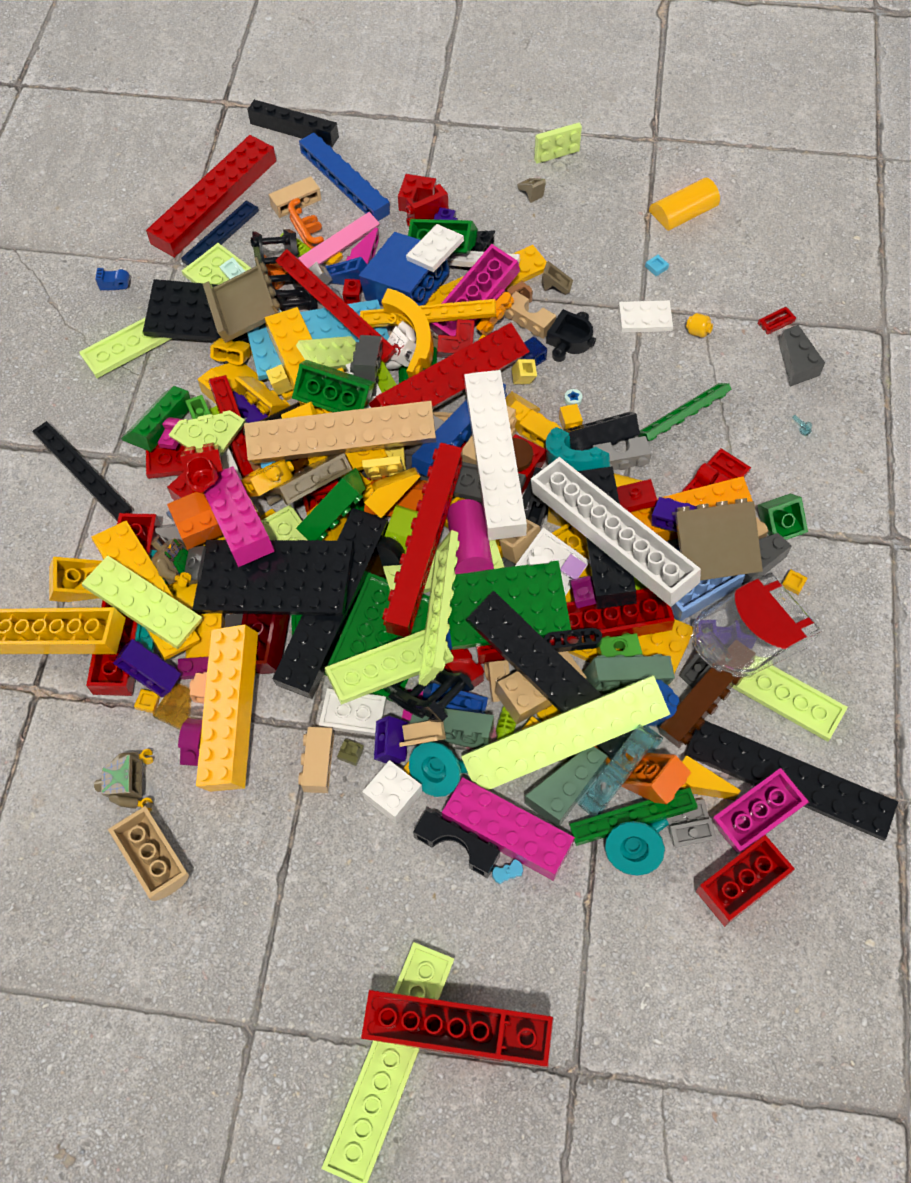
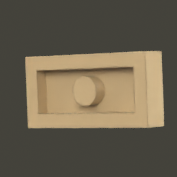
(495, 672)

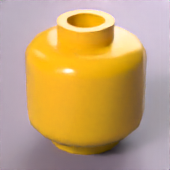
(699, 325)

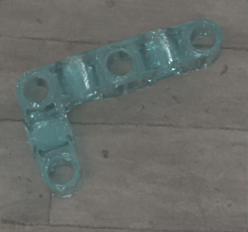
(619, 769)

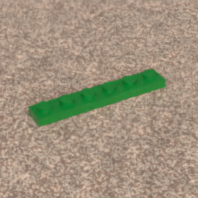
(688, 409)
(644, 812)

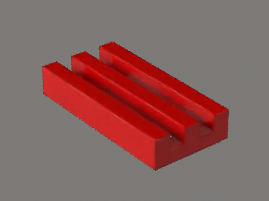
(779, 322)

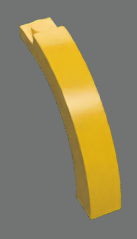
(409, 310)

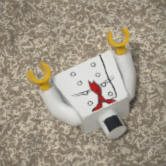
(404, 341)

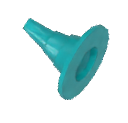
(436, 768)
(636, 847)

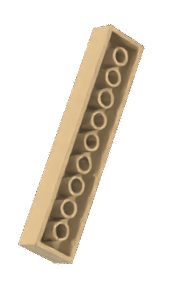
(340, 432)

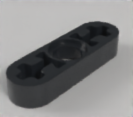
(578, 633)

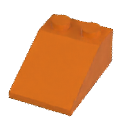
(194, 519)
(657, 777)

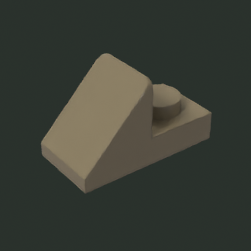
(534, 188)
(555, 277)

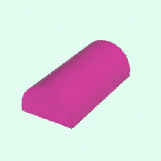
(474, 546)
(759, 811)

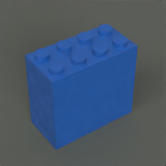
(393, 271)

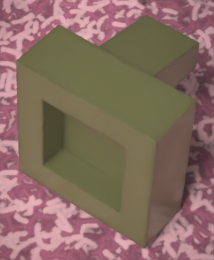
(350, 752)

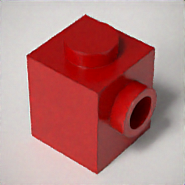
(352, 291)

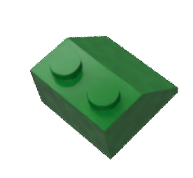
(784, 516)

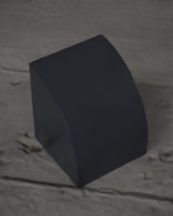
(389, 551)

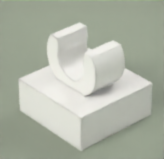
(537, 557)

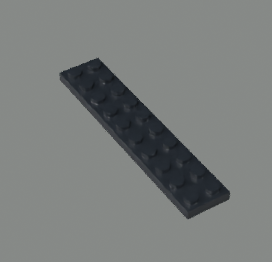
(536, 660)
(824, 791)

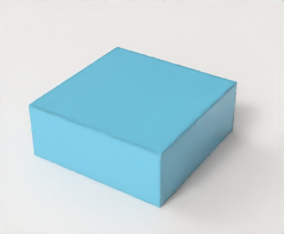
(657, 265)

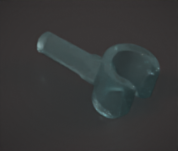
(805, 427)

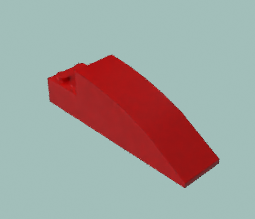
(458, 1028)

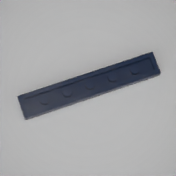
(222, 231)

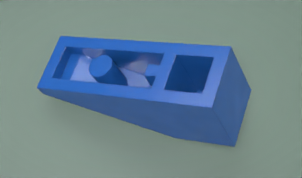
(346, 270)
(462, 701)

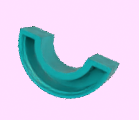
(559, 446)

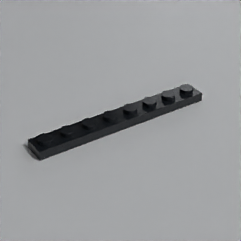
(81, 470)

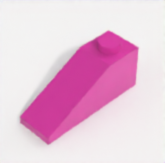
(366, 247)

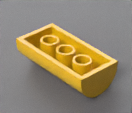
(686, 203)

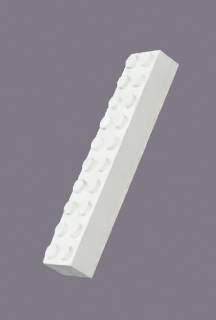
(495, 456)
(616, 531)

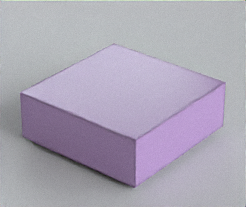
(573, 567)

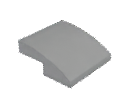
(692, 827)

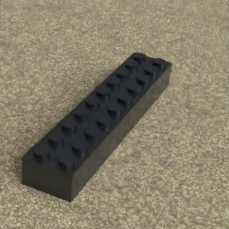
(319, 634)

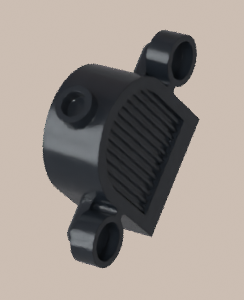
(570, 334)

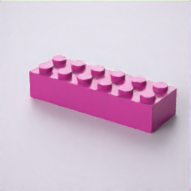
(482, 282)
(238, 518)
(509, 828)

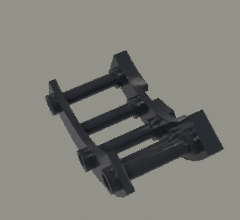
(290, 243)
(430, 707)

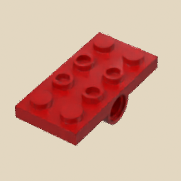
(720, 468)

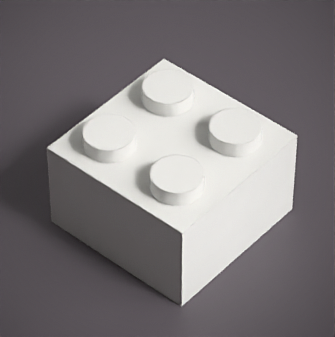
(392, 792)

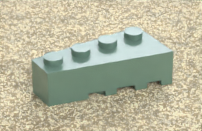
(620, 671)
(465, 728)
(565, 787)

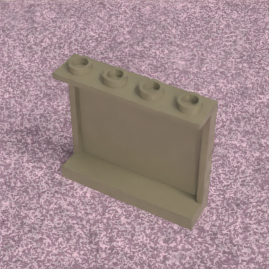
(242, 302)
(309, 479)
(720, 538)

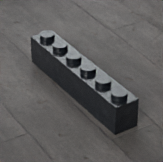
(291, 122)

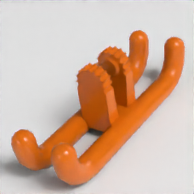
(305, 225)

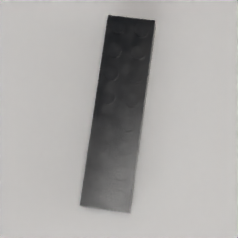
(611, 582)

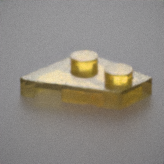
(174, 707)

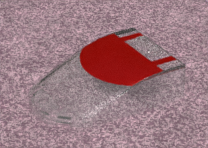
(753, 628)

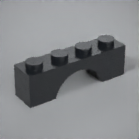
(434, 830)

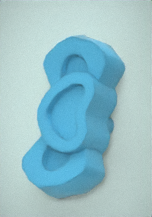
(507, 872)

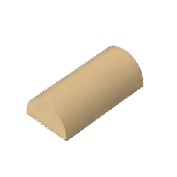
(149, 854)

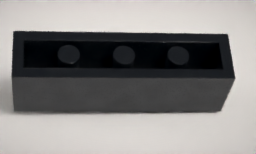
(604, 431)

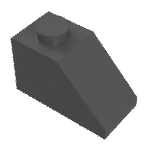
(695, 671)

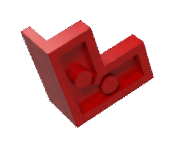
(451, 344)

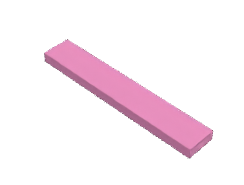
(340, 240)

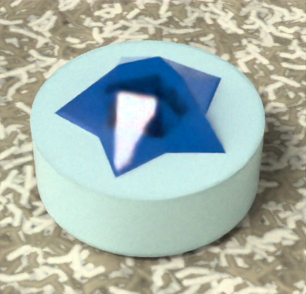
(573, 397)

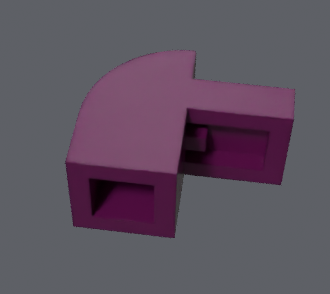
(583, 591)
(190, 741)

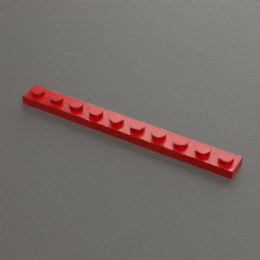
(331, 301)

